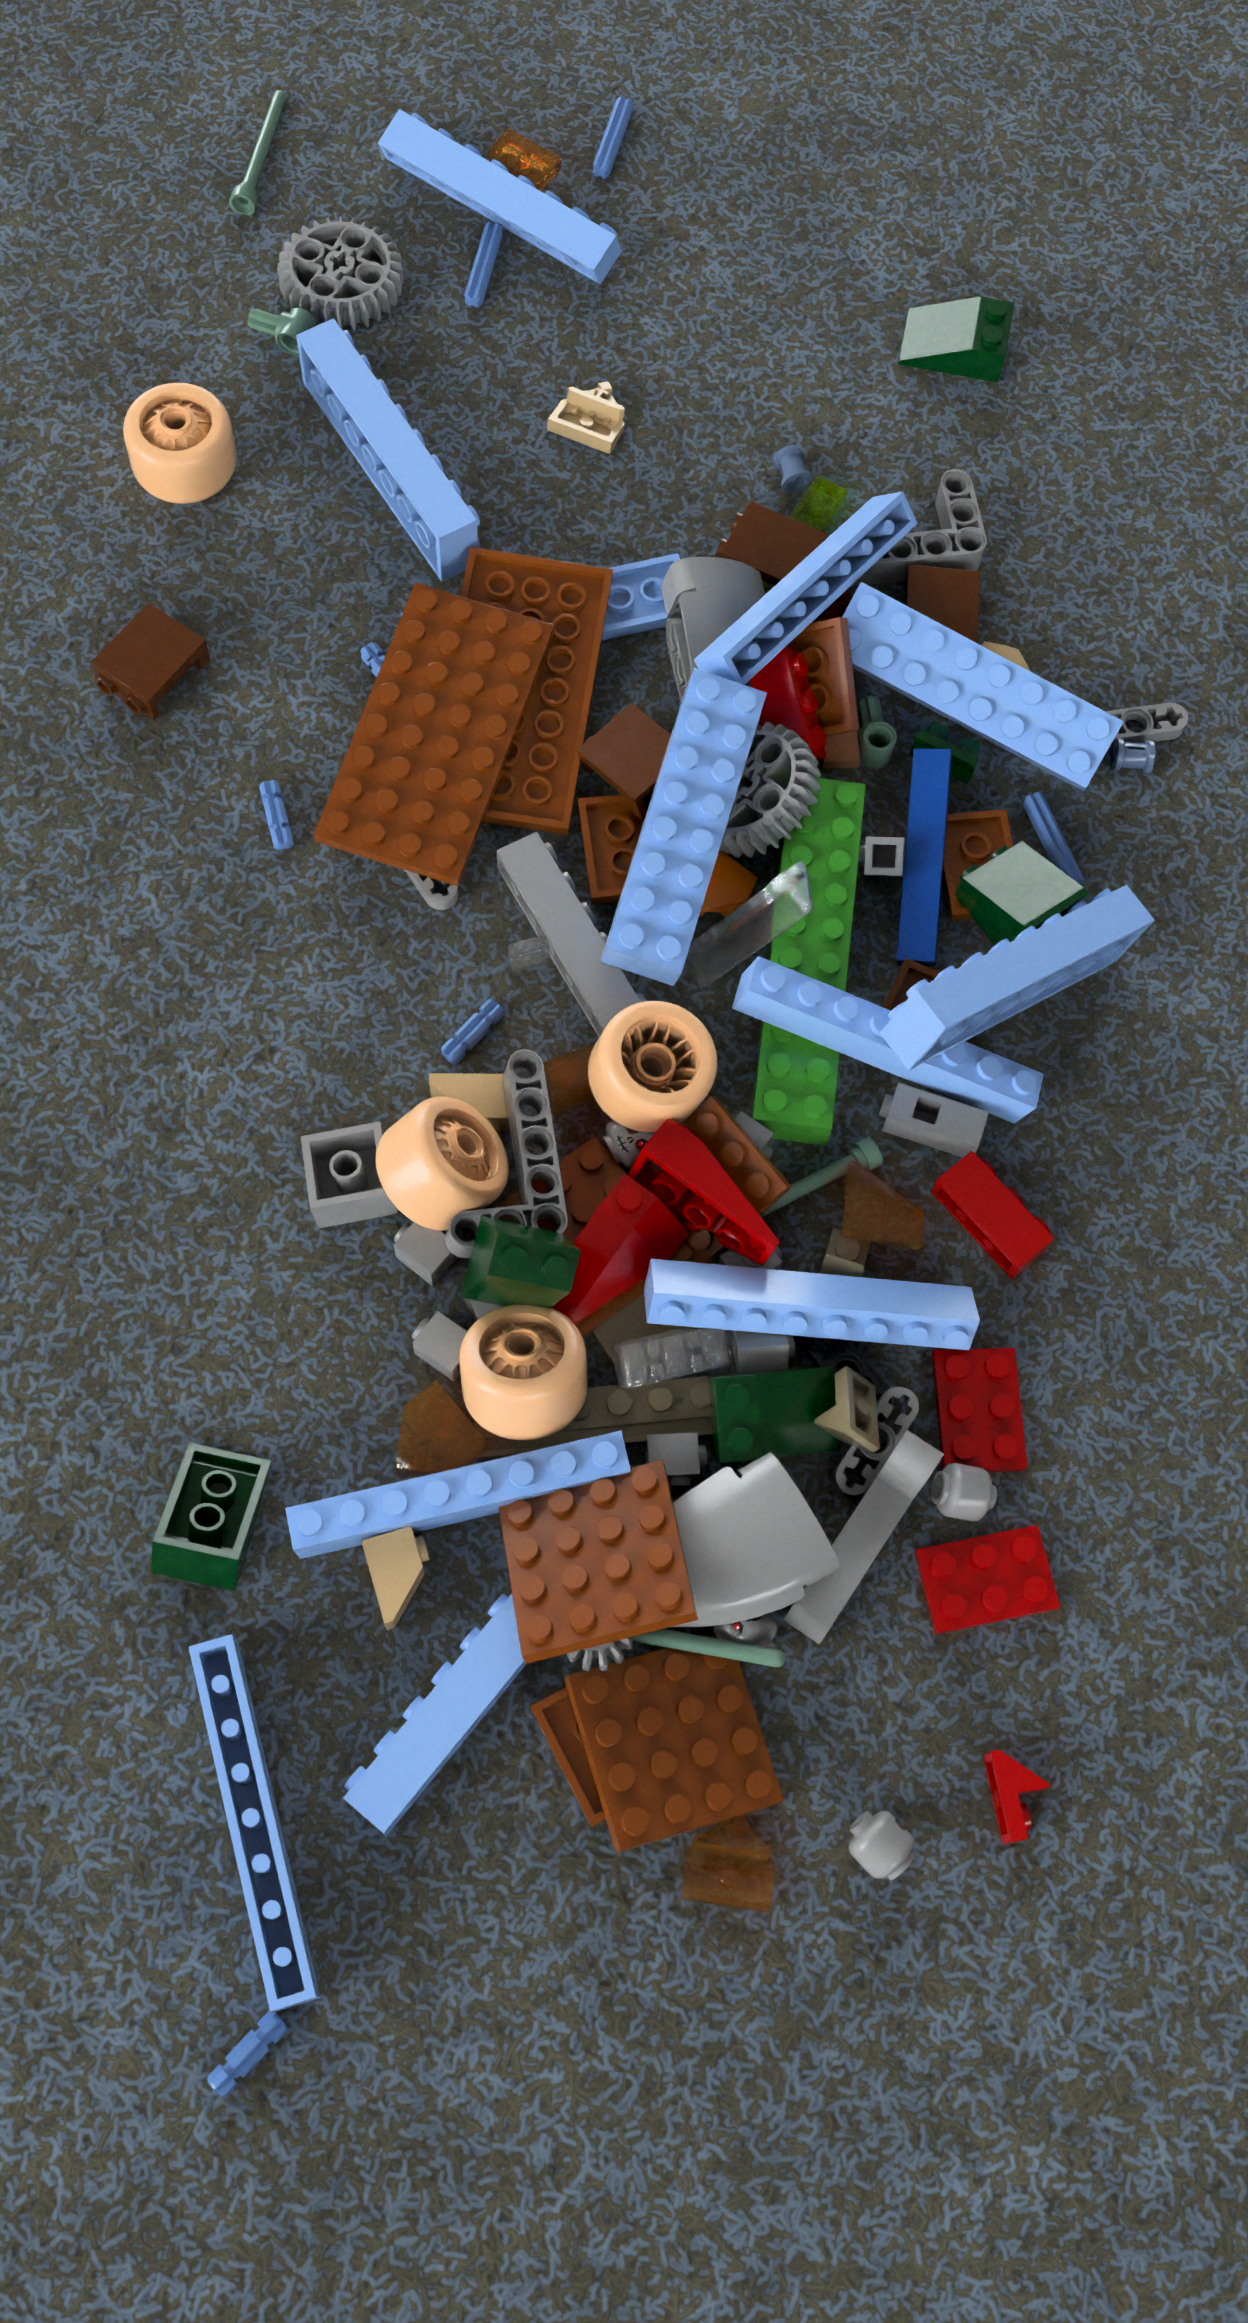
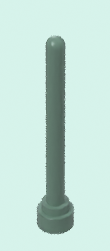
(244, 196)
(864, 1153)
(713, 1647)

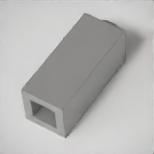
(933, 1120)

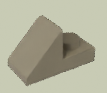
(845, 1255)
(855, 1413)

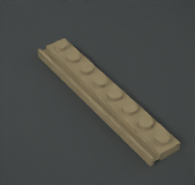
(637, 1411)

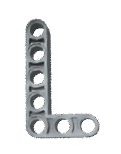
(955, 546)
(528, 1166)
(865, 1534)

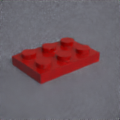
(979, 1408)
(986, 1579)

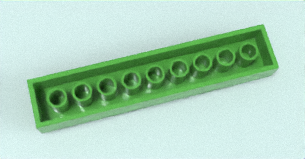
(793, 1074)

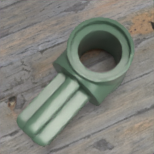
(283, 327)
(876, 732)

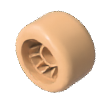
(180, 442)
(666, 1043)
(441, 1162)
(523, 1371)

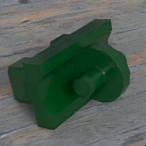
(963, 756)

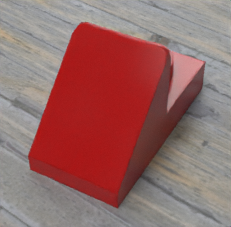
(1007, 1782)

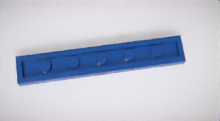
(924, 856)

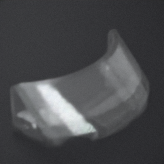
(751, 926)

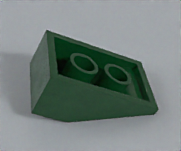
(959, 337)
(771, 1413)
(210, 1517)

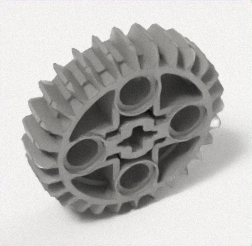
(340, 272)
(761, 806)

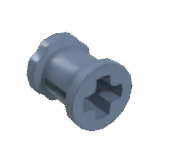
(790, 463)
(1132, 755)

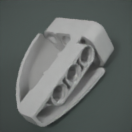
(701, 603)
(750, 1543)

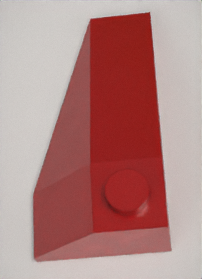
(699, 1190)
(618, 1247)

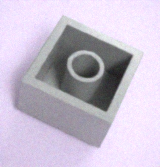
(344, 1175)

